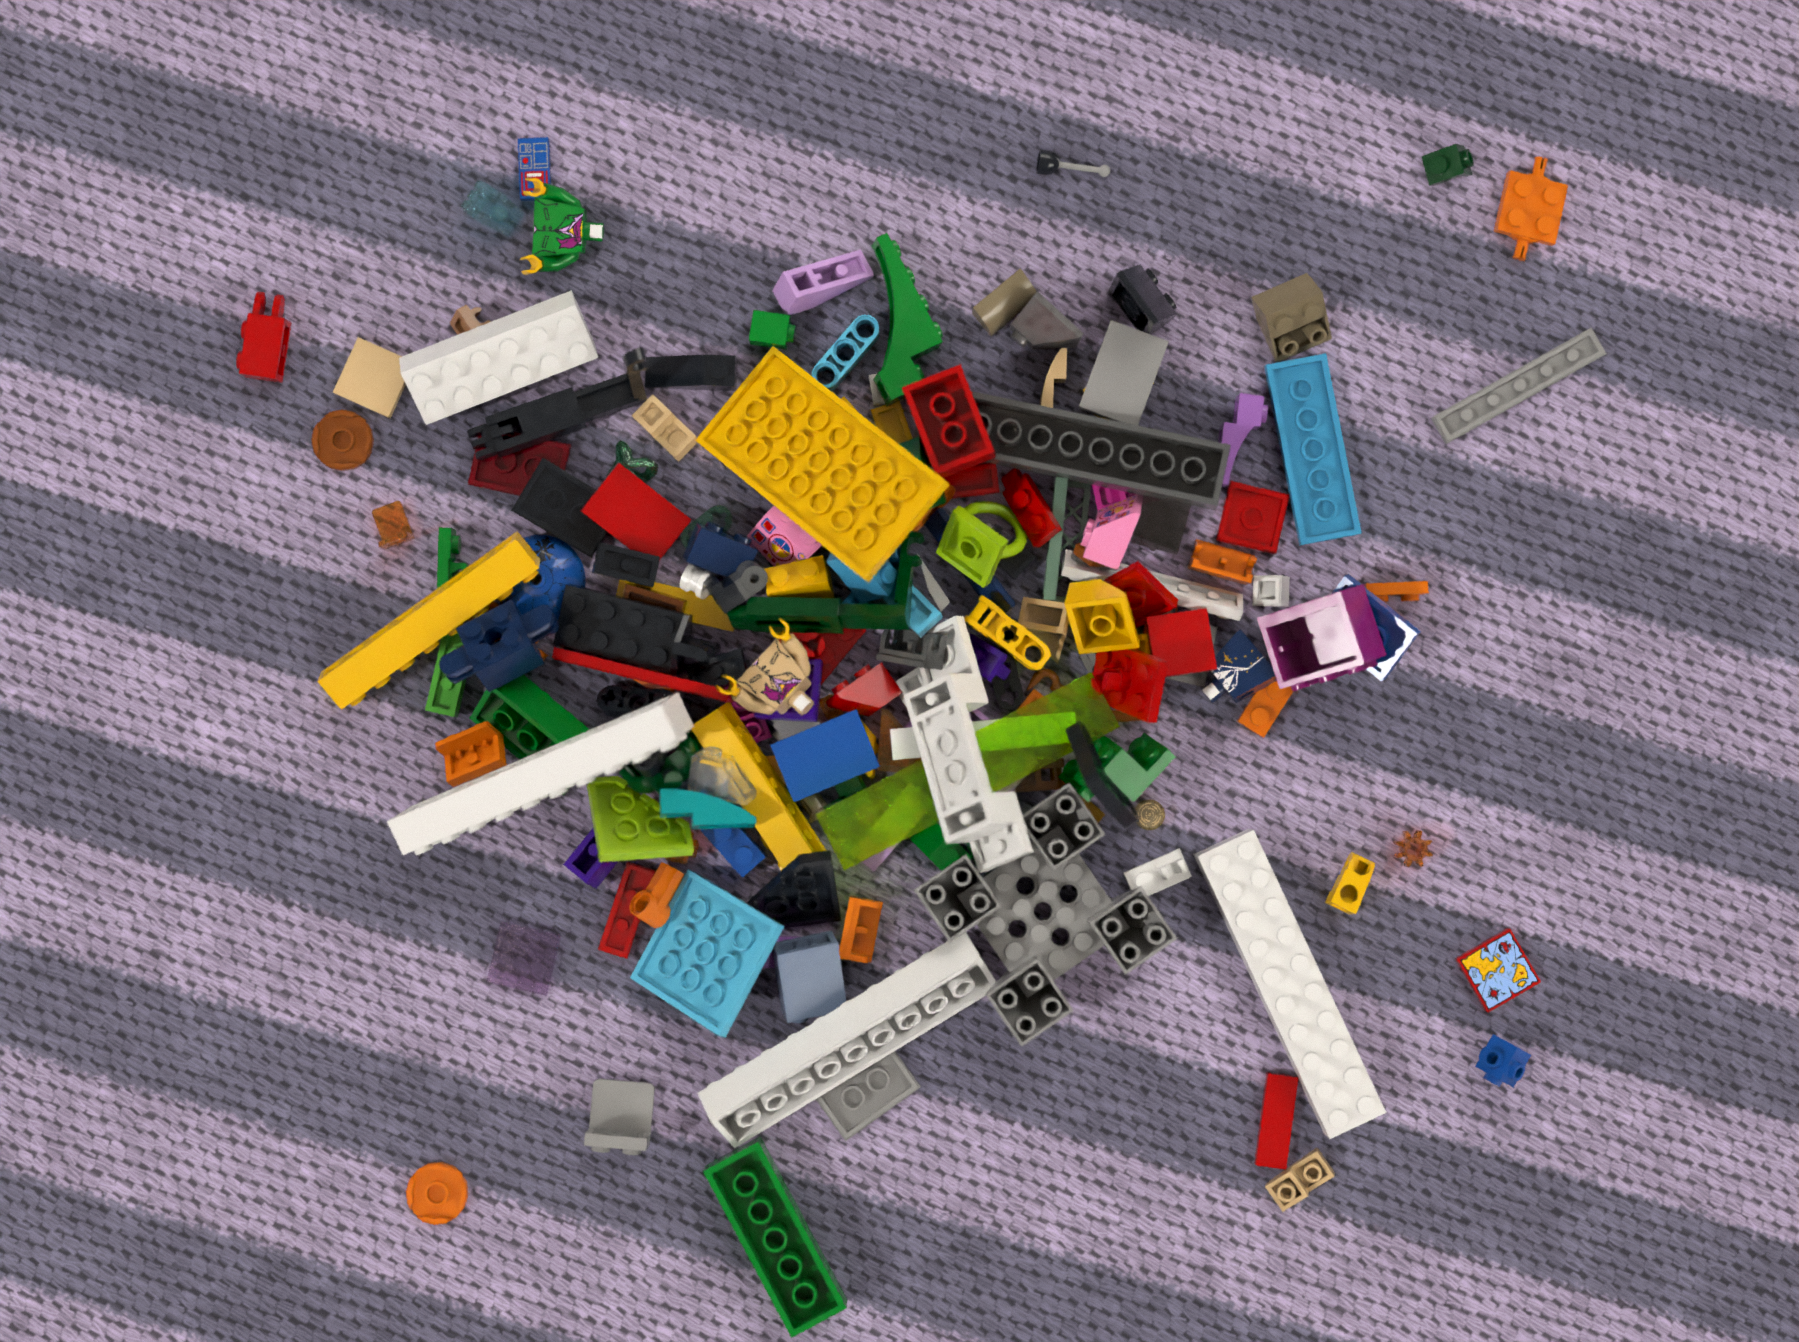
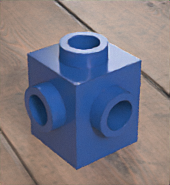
(1502, 1062)

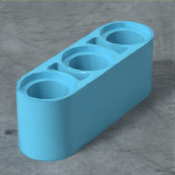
(848, 339)

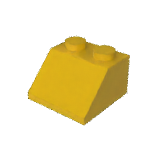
(1100, 617)

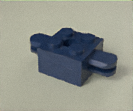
(508, 657)

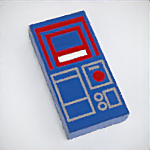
(533, 163)

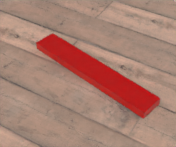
(639, 674)

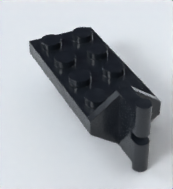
(628, 631)

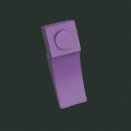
(1247, 416)

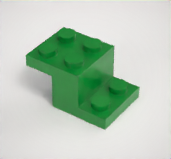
(1129, 770)

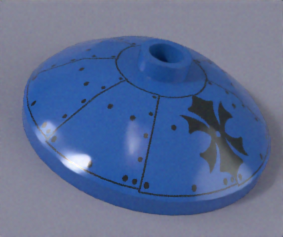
(557, 567)

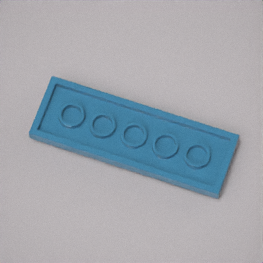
(1312, 449)

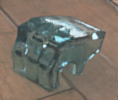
(492, 209)

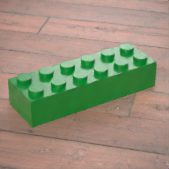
(775, 1236)

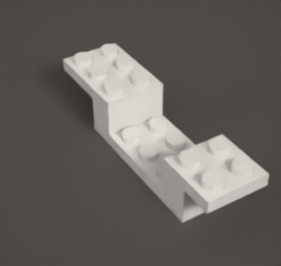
(953, 758)

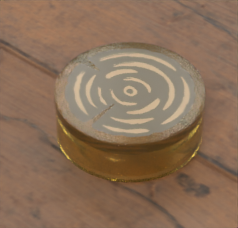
(1150, 814)

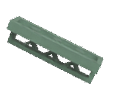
(1054, 544)

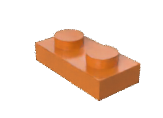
(1407, 590)
(1264, 708)

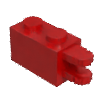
(264, 341)

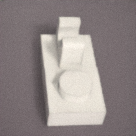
(1159, 873)

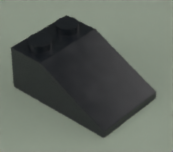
(1141, 299)

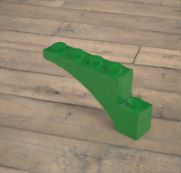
(910, 326)

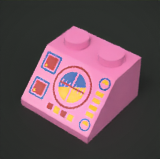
(1111, 531)
(782, 539)

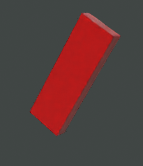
(621, 923)
(1276, 1120)

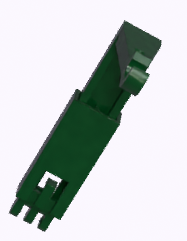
(828, 614)

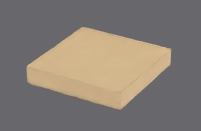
(371, 378)

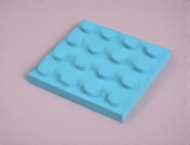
(707, 953)

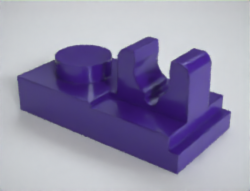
(989, 659)

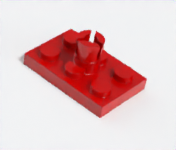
(829, 647)
(1131, 682)

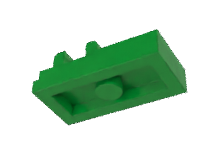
(448, 546)

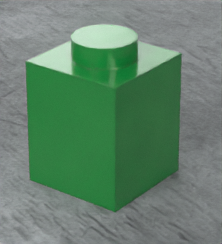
(771, 330)

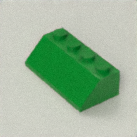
(526, 717)

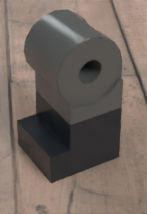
(738, 586)

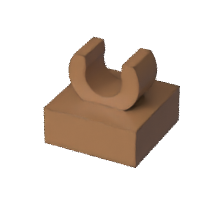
(465, 319)

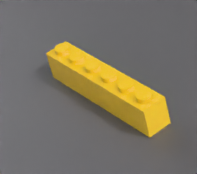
(777, 817)

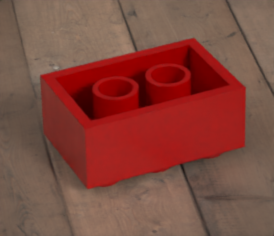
(949, 422)

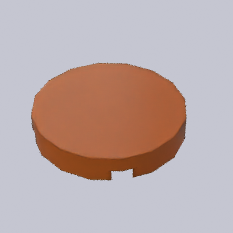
(445, 1189)

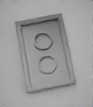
(1123, 374)
(868, 1095)

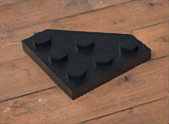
(801, 892)

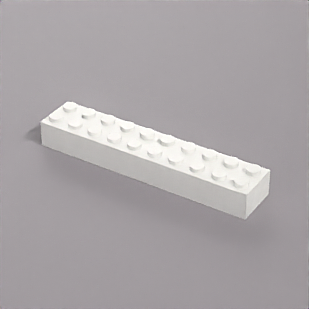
(542, 775)
(1289, 983)
(847, 1040)

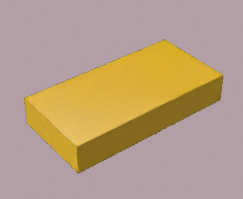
(892, 422)

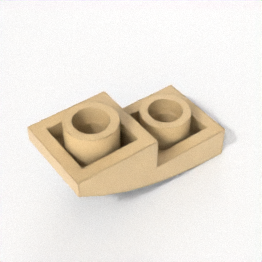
(1299, 1179)

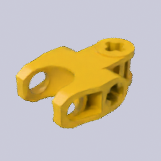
(997, 623)

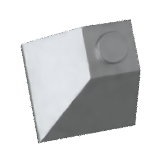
(1044, 326)

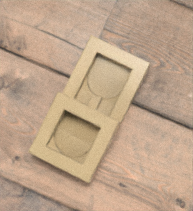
(1055, 374)
(665, 427)

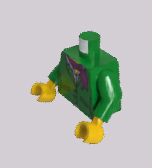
(558, 228)

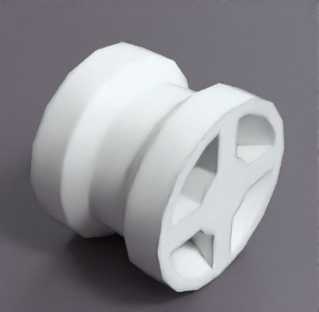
(693, 579)

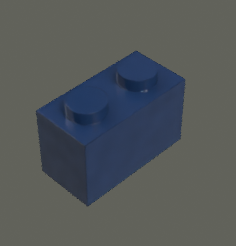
(718, 551)

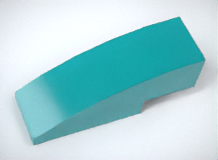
(704, 810)

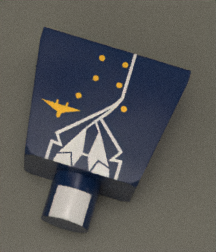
(1239, 670)

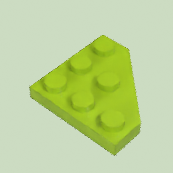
(631, 826)

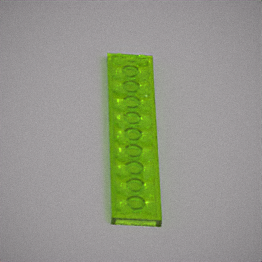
(1009, 751)

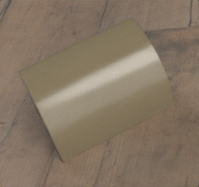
(1004, 302)

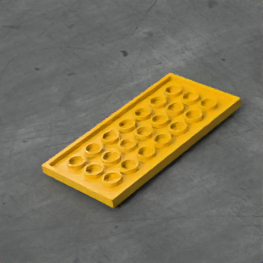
(822, 463)

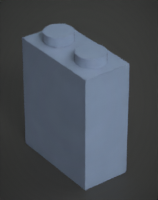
(808, 976)

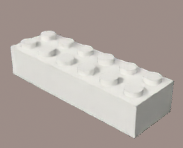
(498, 357)

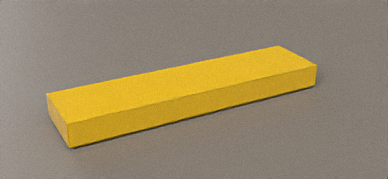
(703, 611)

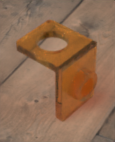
(392, 525)

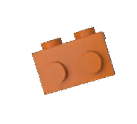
(472, 753)

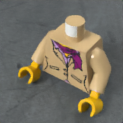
(775, 678)

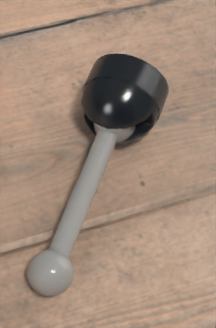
(1049, 163)

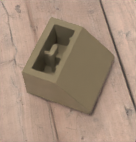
(1292, 317)

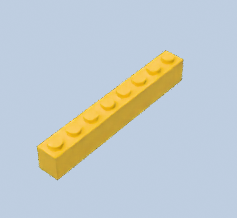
(429, 621)

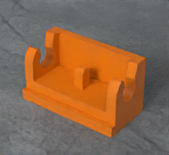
(1222, 562)
(860, 929)

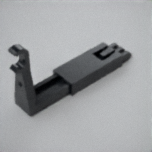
(561, 411)

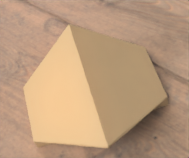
(1046, 621)

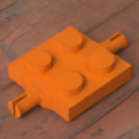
(1530, 208)

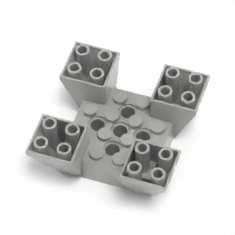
(1124, 924)

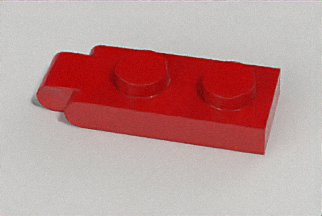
(1029, 507)

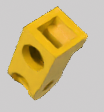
(1351, 884)

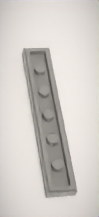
(1518, 385)

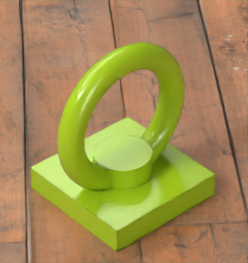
(974, 545)

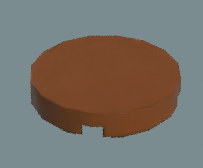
(347, 448)

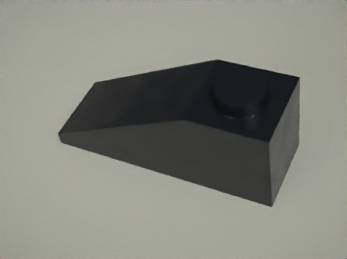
(692, 372)

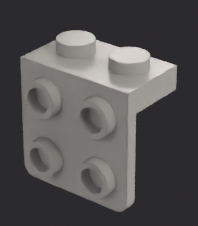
(620, 1116)

